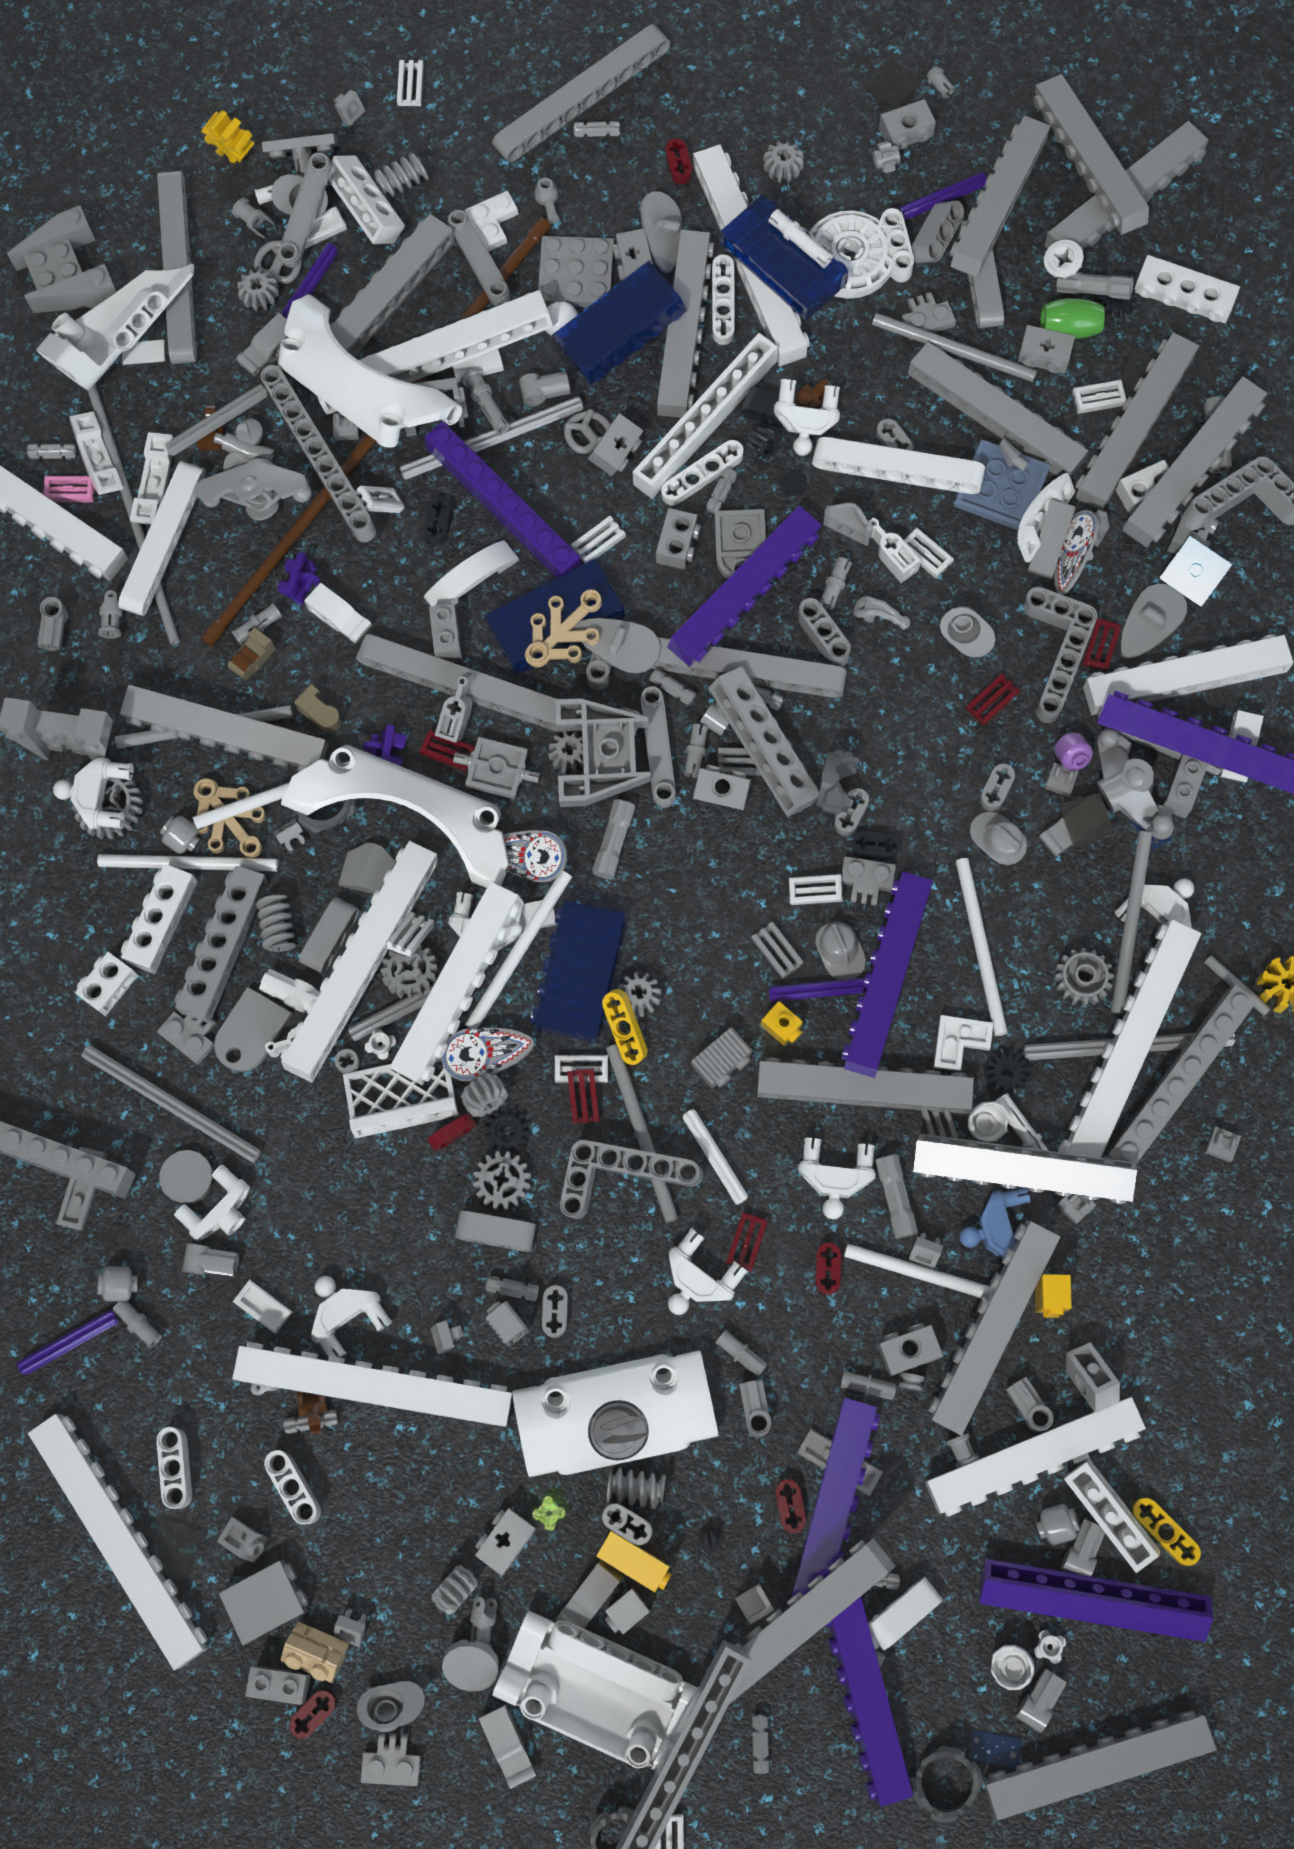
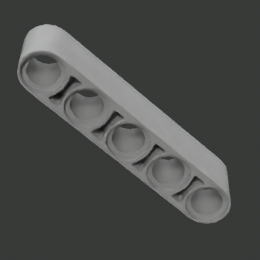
(986, 294)

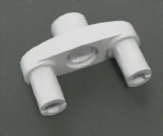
(224, 1214)

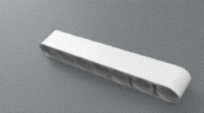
(899, 465)
(161, 539)

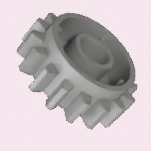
(1091, 965)

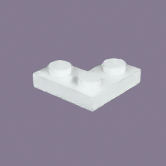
(487, 217)
(955, 1035)

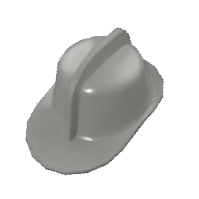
(285, 193)
(967, 631)
(998, 838)
(840, 951)
(390, 1705)

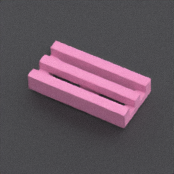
(69, 489)

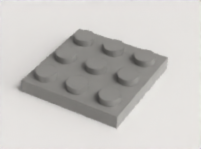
(575, 269)

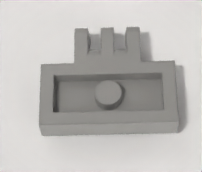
(929, 315)
(867, 878)
(188, 1036)
(391, 1763)

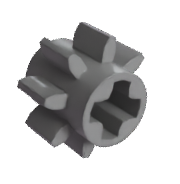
(886, 157)

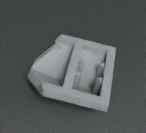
(849, 521)
(366, 868)

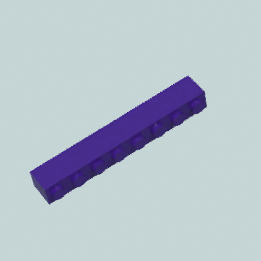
(501, 500)
(744, 586)
(1196, 741)
(888, 974)
(837, 1491)
(1095, 1600)
(868, 1705)

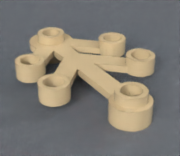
(562, 632)
(218, 827)

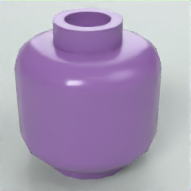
(1073, 751)

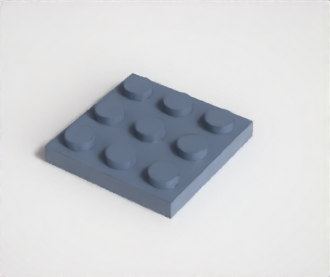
(1004, 489)

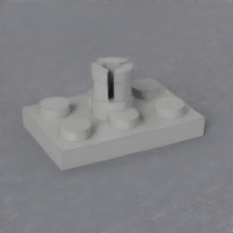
(300, 149)

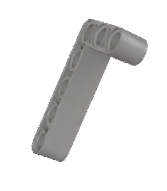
(1257, 477)
(1068, 651)
(622, 1166)

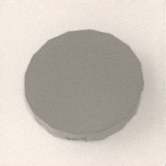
(186, 1176)
(470, 1665)

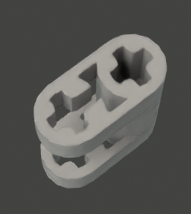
(624, 1514)

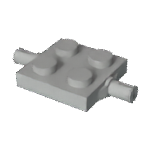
(496, 768)

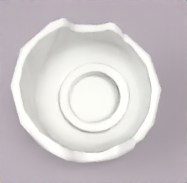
(560, 315)
(988, 1121)
(1012, 1667)

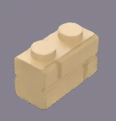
(314, 1652)

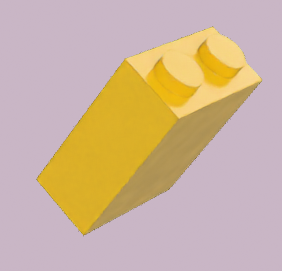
(634, 1562)

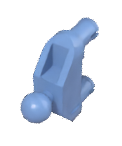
(994, 1222)

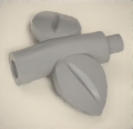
(244, 444)

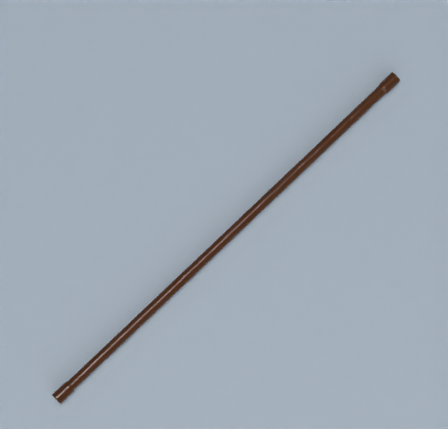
(219, 626)

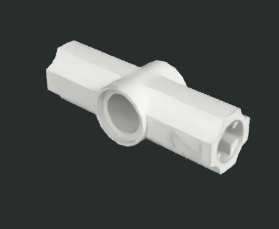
(294, 993)

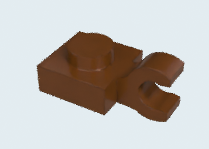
(811, 398)
(207, 443)
(311, 1405)

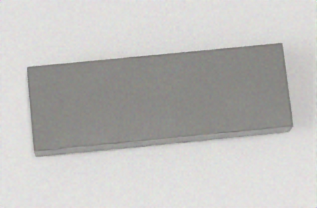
(1052, 538)
(78, 1200)
(817, 1449)

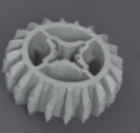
(115, 788)

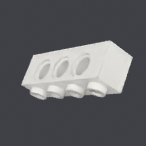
(365, 200)
(1197, 284)
(150, 956)
(1112, 1515)

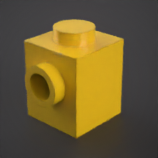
(782, 1024)

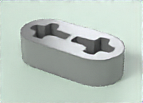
(898, 435)
(992, 785)
(856, 814)
(562, 1312)

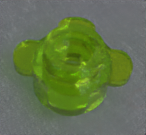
(549, 1521)

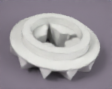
(1060, 249)

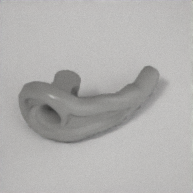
(869, 607)

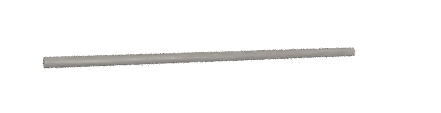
(128, 501)

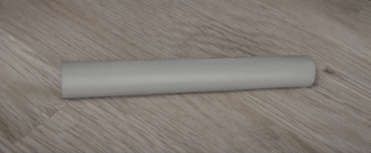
(1231, 980)

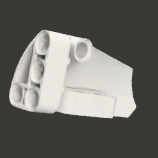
(95, 340)

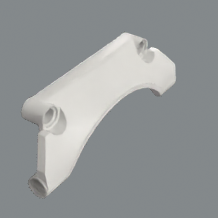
(358, 392)
(449, 808)

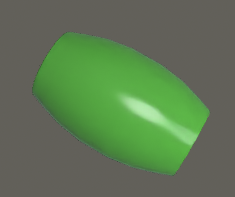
(1073, 317)

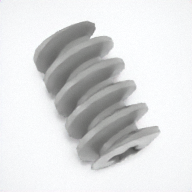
(400, 175)
(274, 923)
(636, 1488)

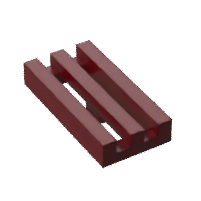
(1095, 663)
(1007, 685)
(441, 758)
(585, 1119)
(754, 1219)

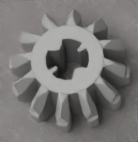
(783, 161)
(258, 289)
(559, 752)
(646, 988)
(484, 1095)
(454, 1590)

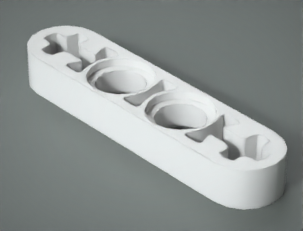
(723, 299)
(699, 469)

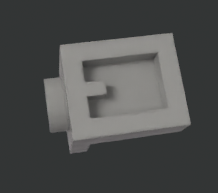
(242, 1540)

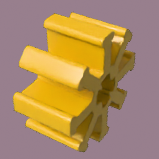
(227, 137)
(1275, 980)

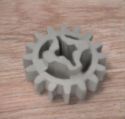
(413, 980)
(514, 1183)

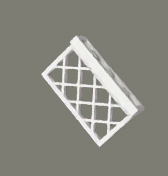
(399, 1116)

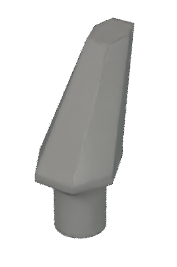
(1012, 455)

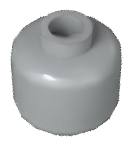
(180, 834)
(116, 1283)
(1058, 1524)

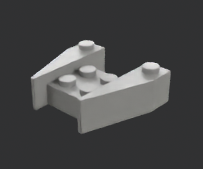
(56, 268)
(54, 731)
(606, 751)

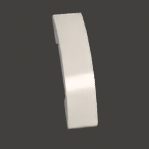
(94, 453)
(154, 479)
(1032, 522)
(471, 573)

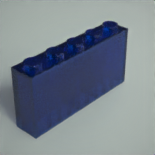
(780, 261)
(619, 322)
(512, 623)
(578, 971)

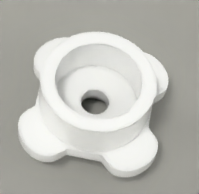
(379, 1036)
(1057, 1643)

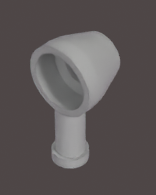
(547, 197)

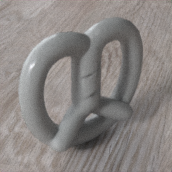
(277, 264)
(585, 429)

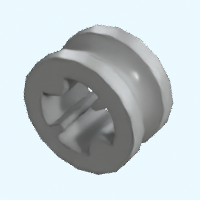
(344, 1054)
(911, 1382)

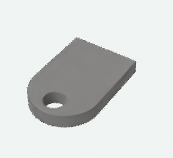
(737, 537)
(249, 1029)

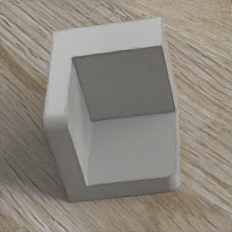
(754, 1604)

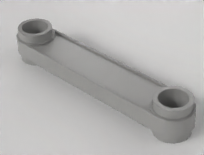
(305, 210)
(479, 258)
(658, 747)

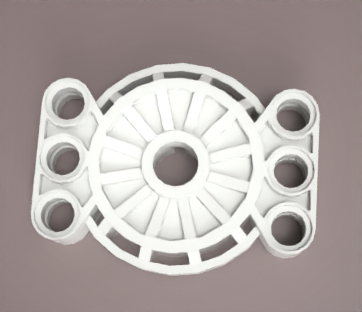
(873, 248)

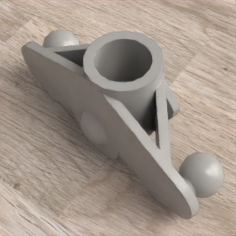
(254, 485)
(1129, 786)

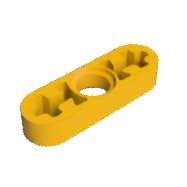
(620, 1037)
(1176, 1552)

